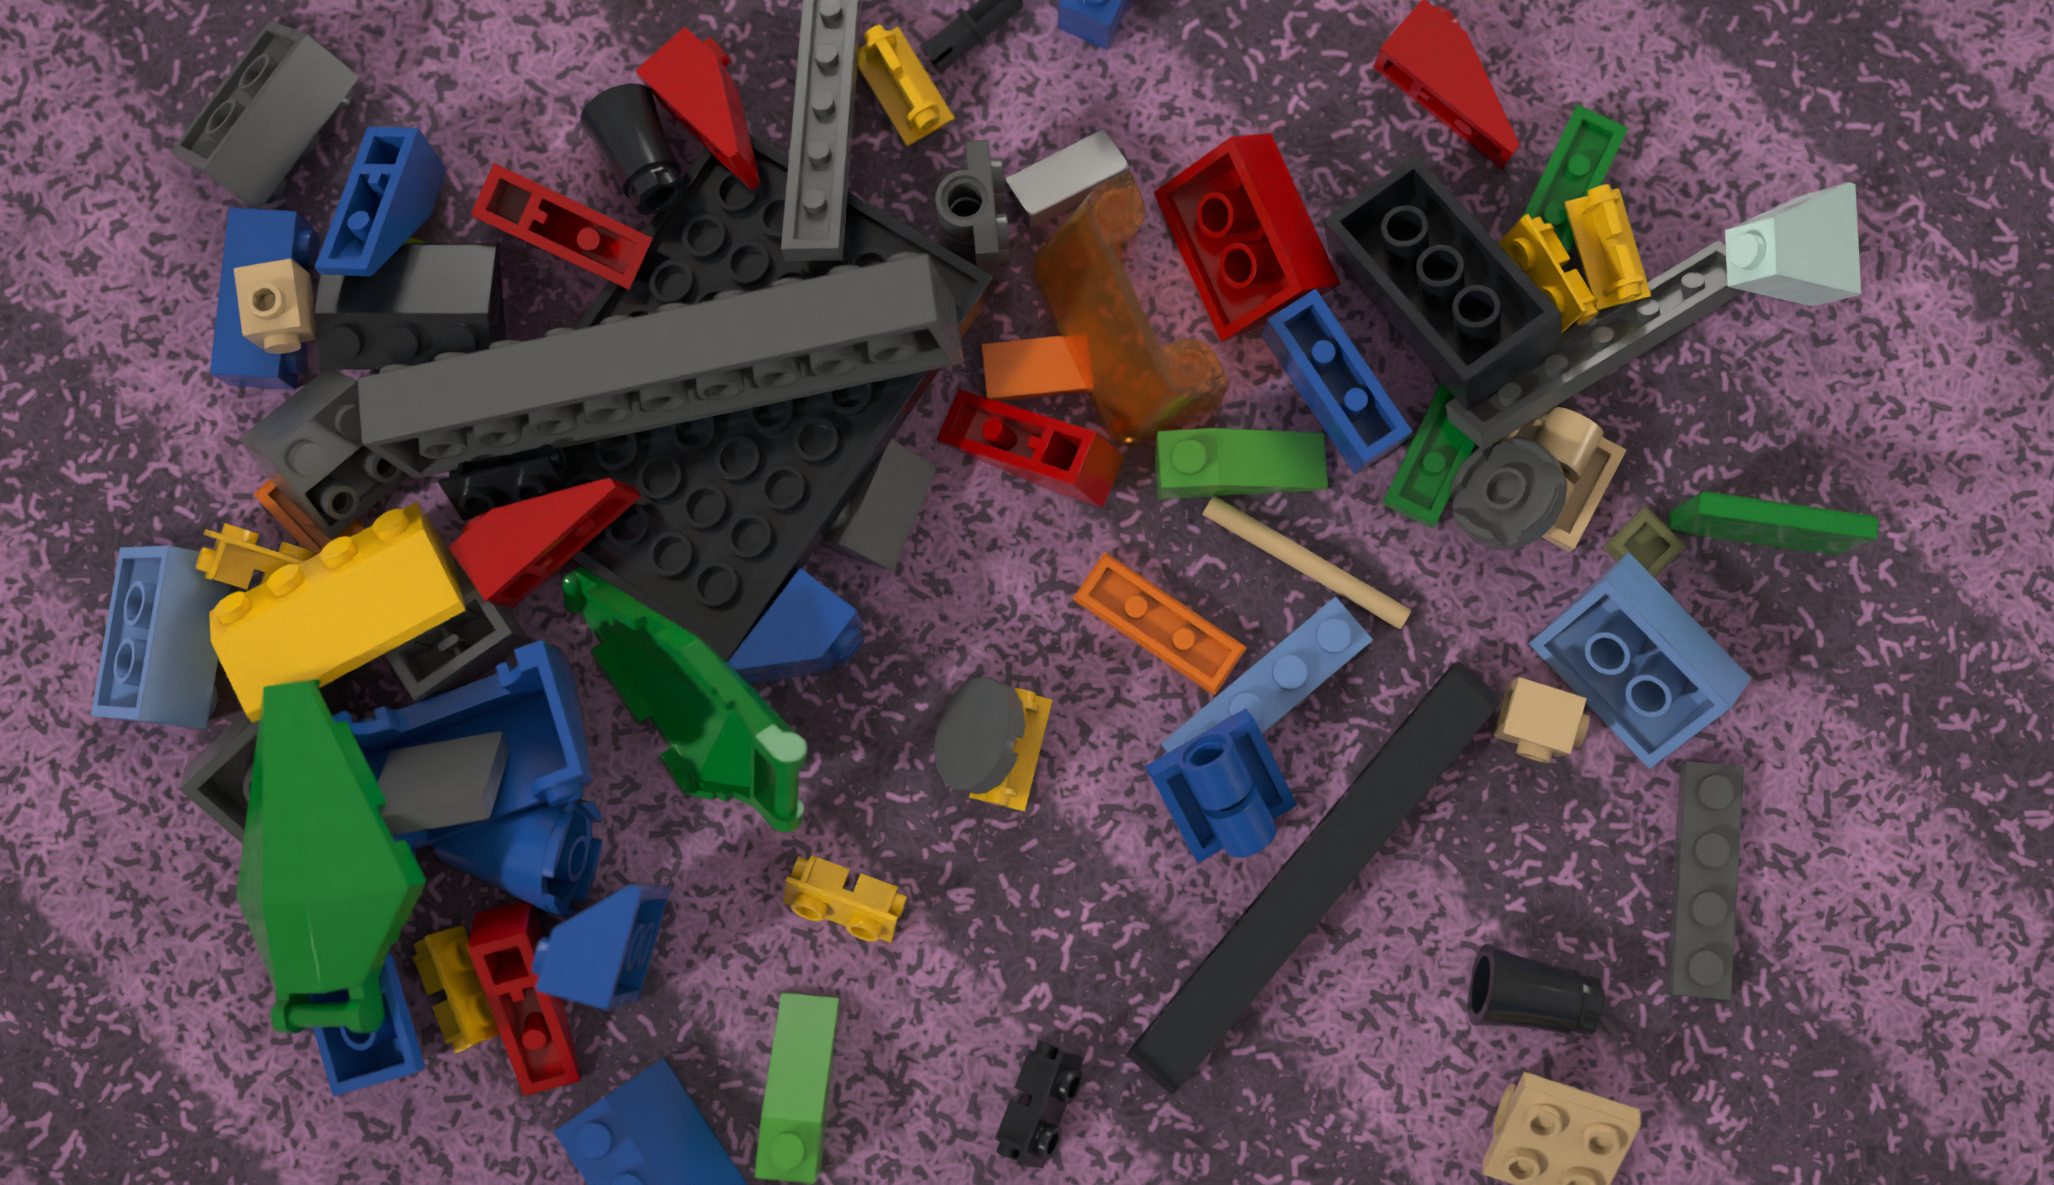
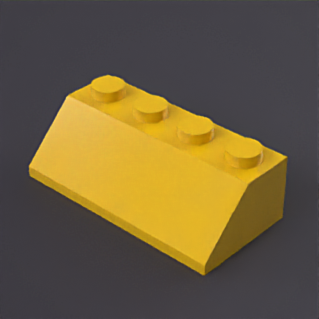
(337, 607)

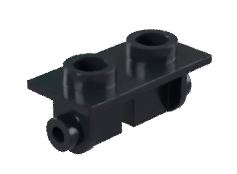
(491, 483)
(1033, 1131)

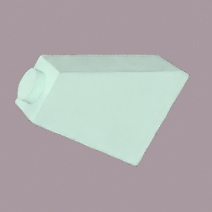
(1799, 249)

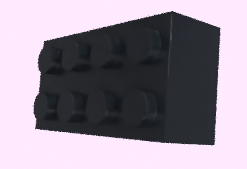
(1443, 282)

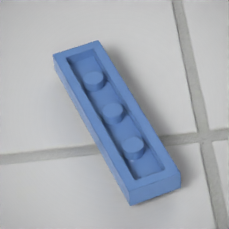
(1283, 674)

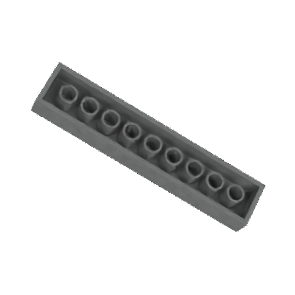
(664, 366)

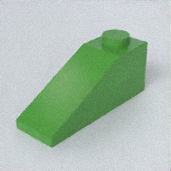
(1238, 462)
(798, 1089)

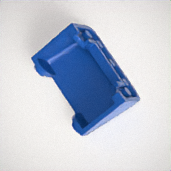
(529, 703)

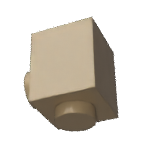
(276, 305)
(1541, 720)

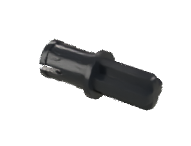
(968, 30)

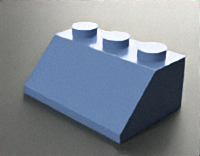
(158, 640)
(1641, 661)

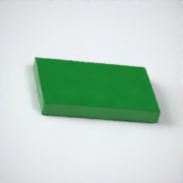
(1772, 523)

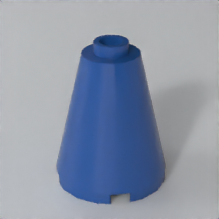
(532, 854)

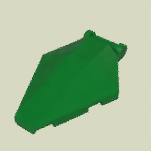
(713, 721)
(320, 865)

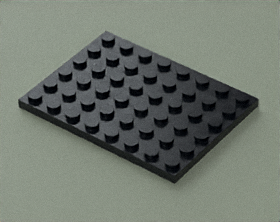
(750, 491)

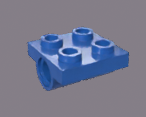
(1223, 789)

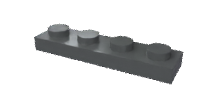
(1705, 880)

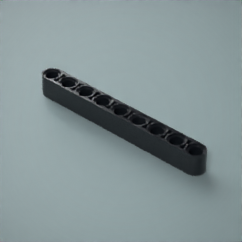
(1313, 877)

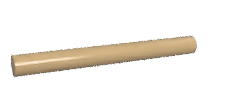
(1307, 562)

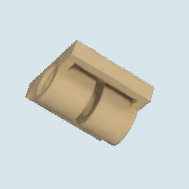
(1586, 463)
(1558, 1135)

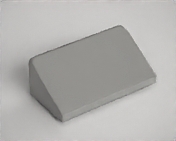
(1066, 177)

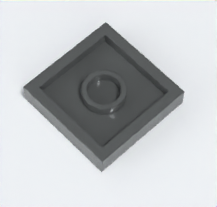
(442, 782)

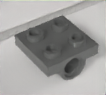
(976, 192)

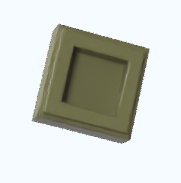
(1646, 541)

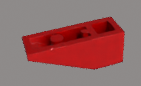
(1443, 74)
(702, 97)
(561, 226)
(1033, 447)
(527, 541)
(528, 1020)

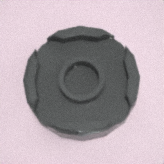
(1508, 494)
(978, 735)

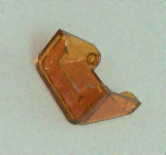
(1095, 309)

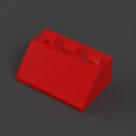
(1245, 234)

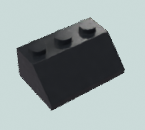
(412, 307)

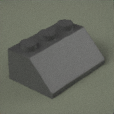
(266, 114)

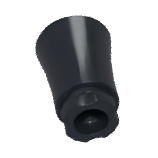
(634, 144)
(1532, 994)

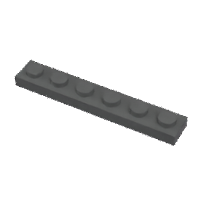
(821, 131)
(1600, 347)

